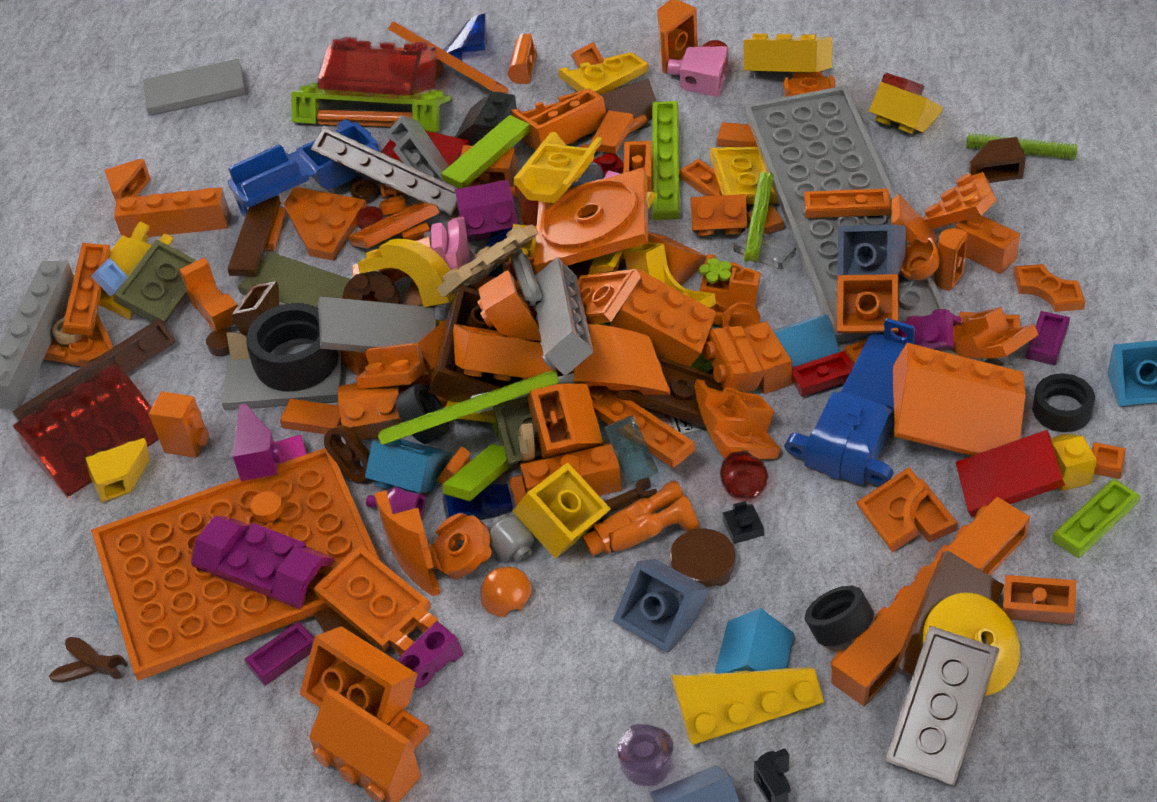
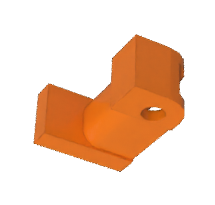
(206, 296)

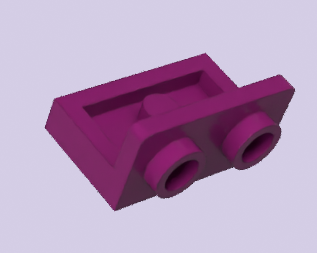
(933, 330)

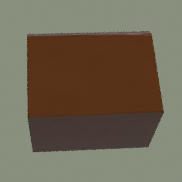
(631, 99)

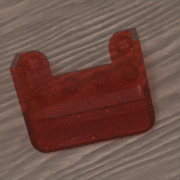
(377, 69)

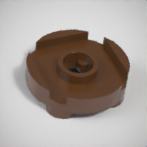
(374, 281)

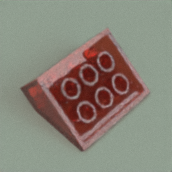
(83, 422)

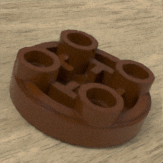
(703, 556)

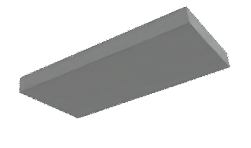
(194, 87)
(370, 324)
(244, 387)

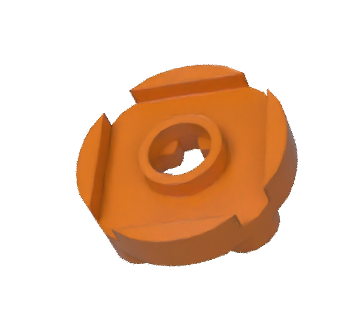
(807, 82)
(471, 554)

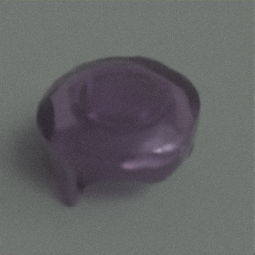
(645, 754)

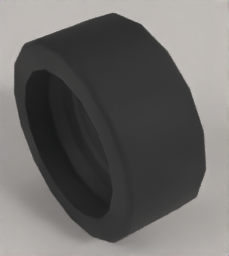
(418, 402)
(1060, 419)
(839, 615)

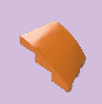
(741, 287)
(989, 336)
(622, 362)
(737, 421)
(408, 543)

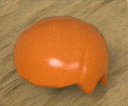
(920, 260)
(505, 590)

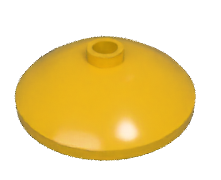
(976, 615)

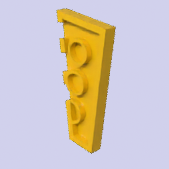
(733, 701)

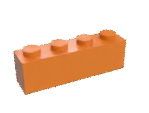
(173, 212)

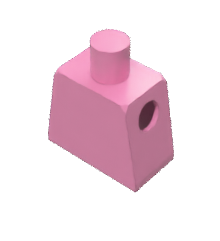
(701, 69)

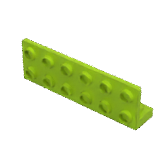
(424, 105)

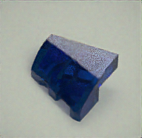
(470, 38)

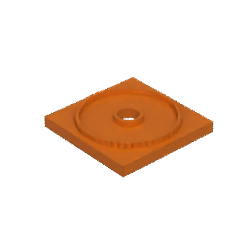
(617, 223)

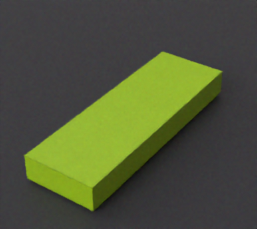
(477, 474)
(1095, 518)

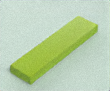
(485, 152)

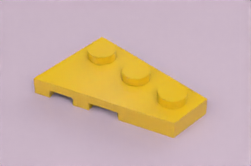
(607, 75)

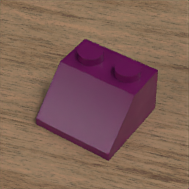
(486, 209)

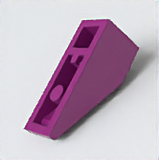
(254, 447)

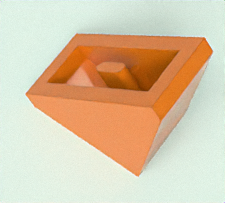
(128, 178)

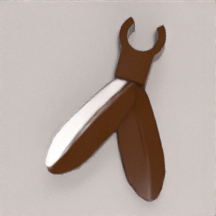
(87, 663)

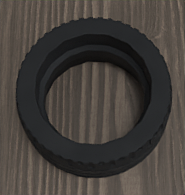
(289, 371)

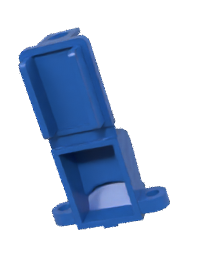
(277, 171)
(857, 417)

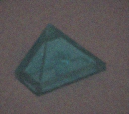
(631, 449)

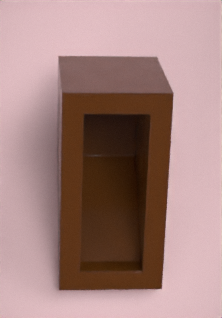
(1000, 160)
(255, 302)

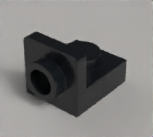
(770, 775)

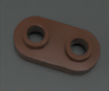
(348, 454)

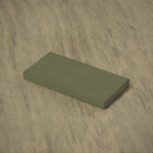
(296, 280)

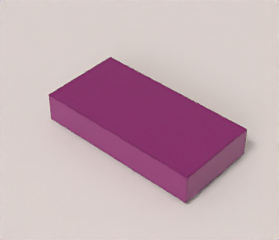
(1050, 337)
(280, 653)

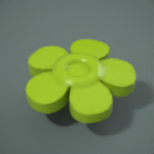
(715, 270)

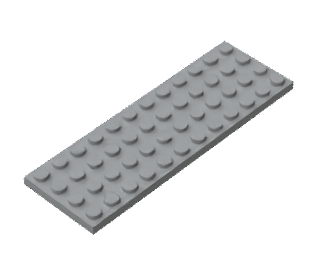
(823, 146)

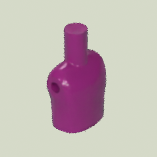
(401, 501)

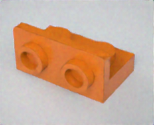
(719, 212)
(392, 366)

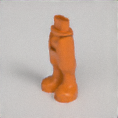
(640, 522)

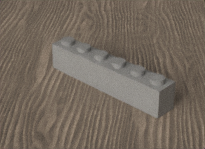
(562, 318)
(31, 330)

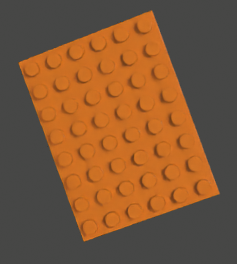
(183, 613)

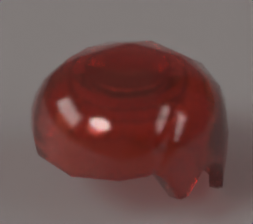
(743, 476)

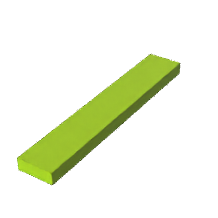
(665, 160)
(467, 407)

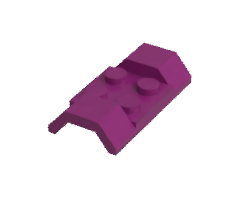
(258, 559)

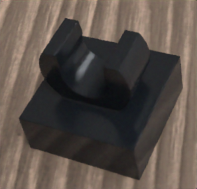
(743, 522)

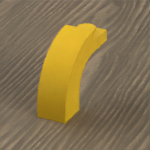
(652, 260)
(417, 261)

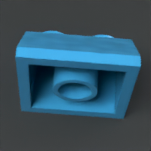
(406, 465)

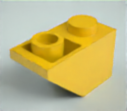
(118, 469)

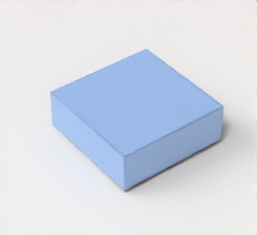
(109, 277)

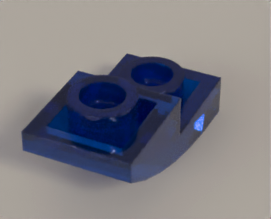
(489, 503)

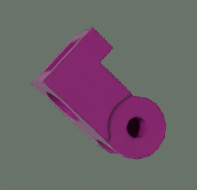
(431, 653)

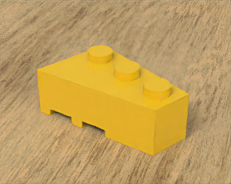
(787, 53)

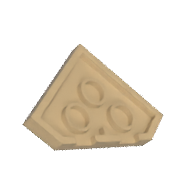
(486, 260)

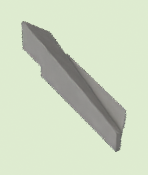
(416, 147)

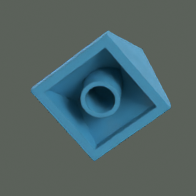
(808, 339)
(1134, 372)
(754, 644)

